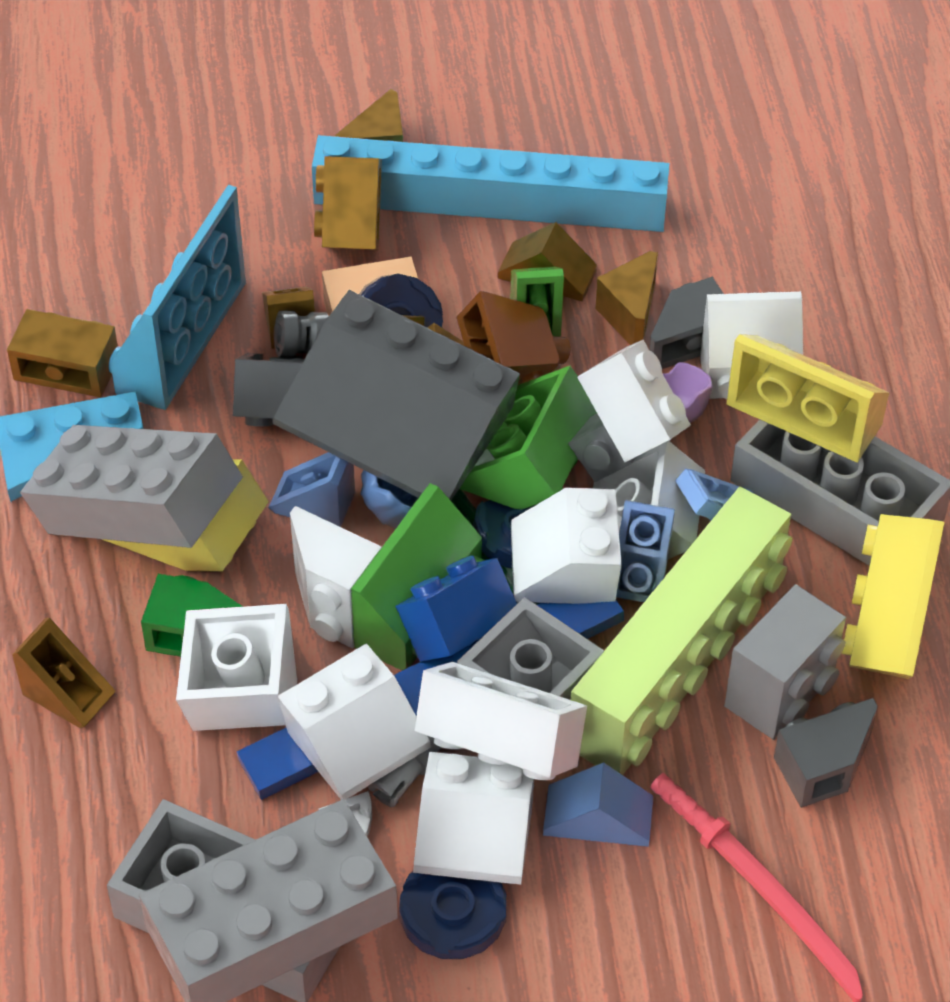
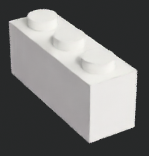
(500, 720)

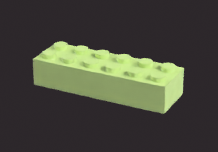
(681, 630)

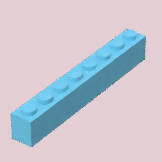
(510, 183)

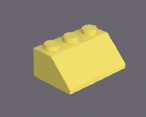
(805, 396)
(893, 594)

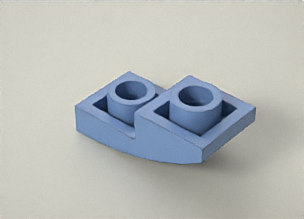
(643, 548)

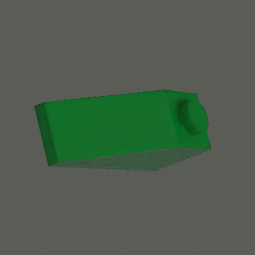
(167, 607)

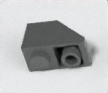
(825, 751)

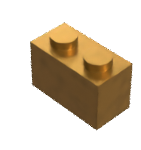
(349, 202)
(62, 352)

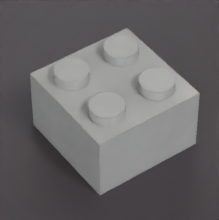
(785, 662)

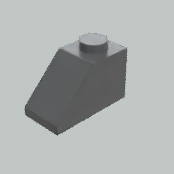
(681, 322)

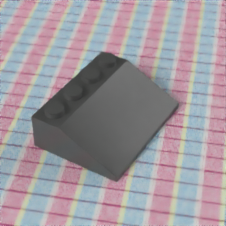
(397, 398)

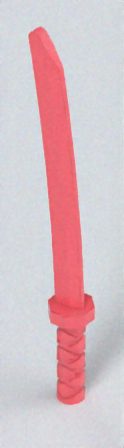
(716, 834)

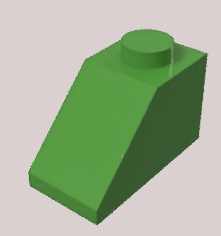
(543, 289)

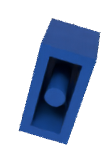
(457, 609)

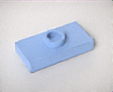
(705, 492)

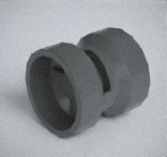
(296, 333)

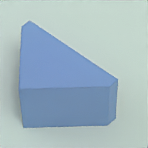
(317, 486)
(599, 807)

